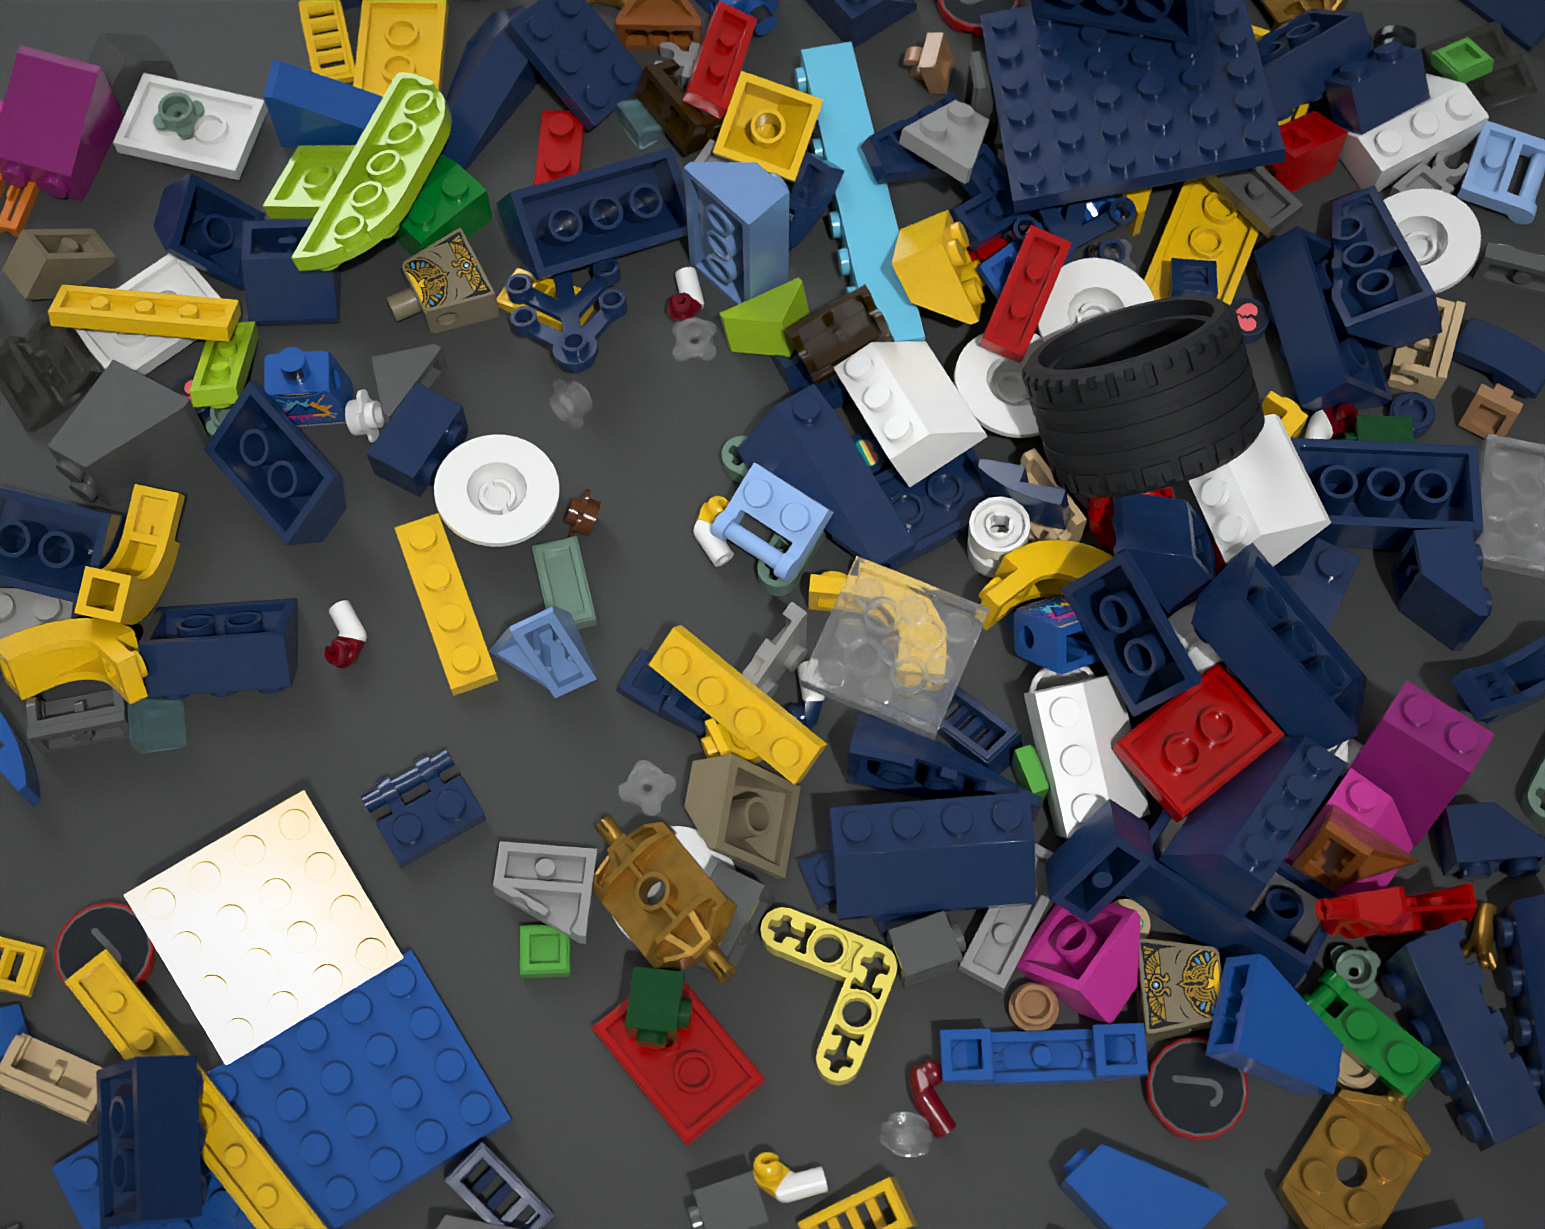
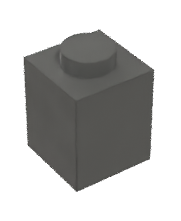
(926, 948)
(729, 1205)

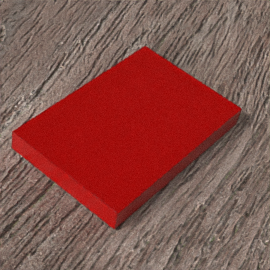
(1197, 742)
(689, 1080)

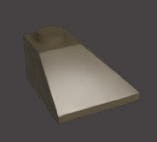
(743, 812)

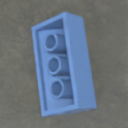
(737, 227)

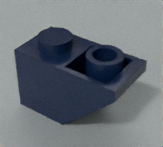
(1486, 840)

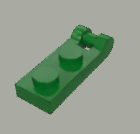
(1373, 1037)

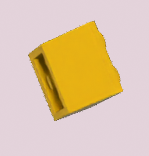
(938, 268)

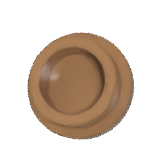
(1033, 1007)

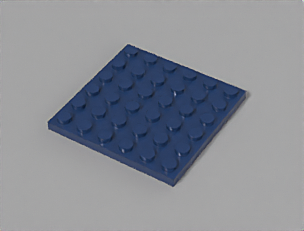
(1123, 110)

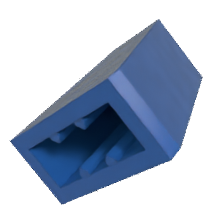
(315, 108)
(1271, 1030)
(1132, 1194)

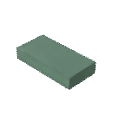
(564, 579)

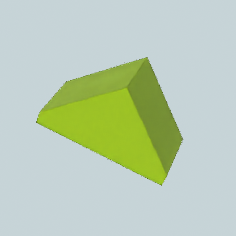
(761, 322)

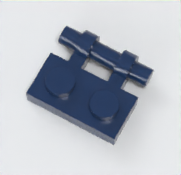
(429, 820)

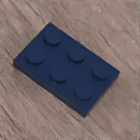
(577, 56)
(936, 506)

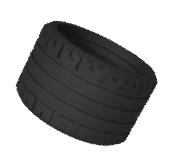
(1144, 397)

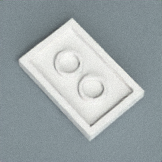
(220, 137)
(146, 351)

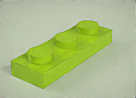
(224, 368)

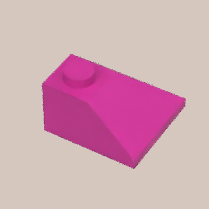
(1369, 806)
(1084, 963)

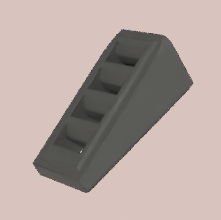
(980, 92)

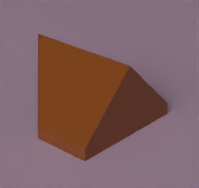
(649, 22)
(1347, 852)

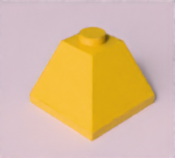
(768, 125)

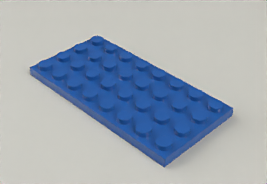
(343, 1103)

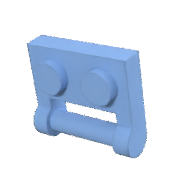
(1492, 169)
(779, 508)

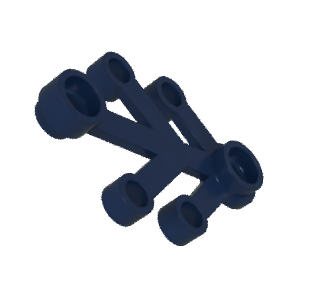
(1078, 234)
(574, 347)

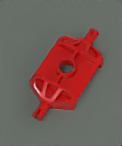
(1392, 913)

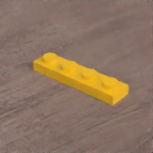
(144, 313)
(446, 604)
(737, 704)

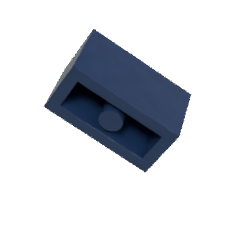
(1377, 88)
(418, 439)
(1099, 861)

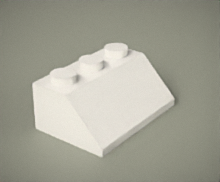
(1394, 148)
(910, 406)
(1262, 498)
(1074, 742)

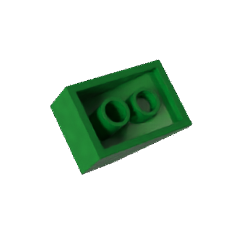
(445, 203)

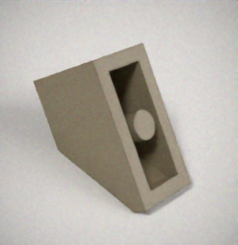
(55, 257)

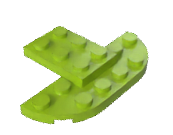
(367, 187)

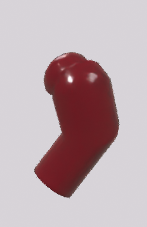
(926, 1100)

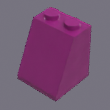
(56, 123)
(1421, 756)

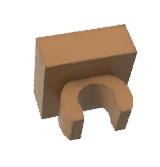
(931, 63)
(1491, 411)

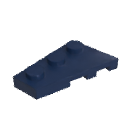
(895, 162)

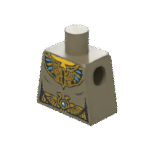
(445, 286)
(1176, 988)

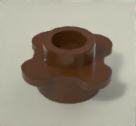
(582, 514)

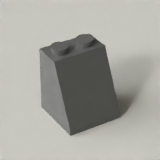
(125, 435)

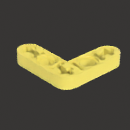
(847, 970)

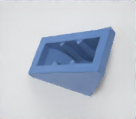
(547, 651)

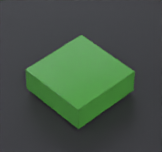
(1462, 61)
(1029, 771)
(544, 952)

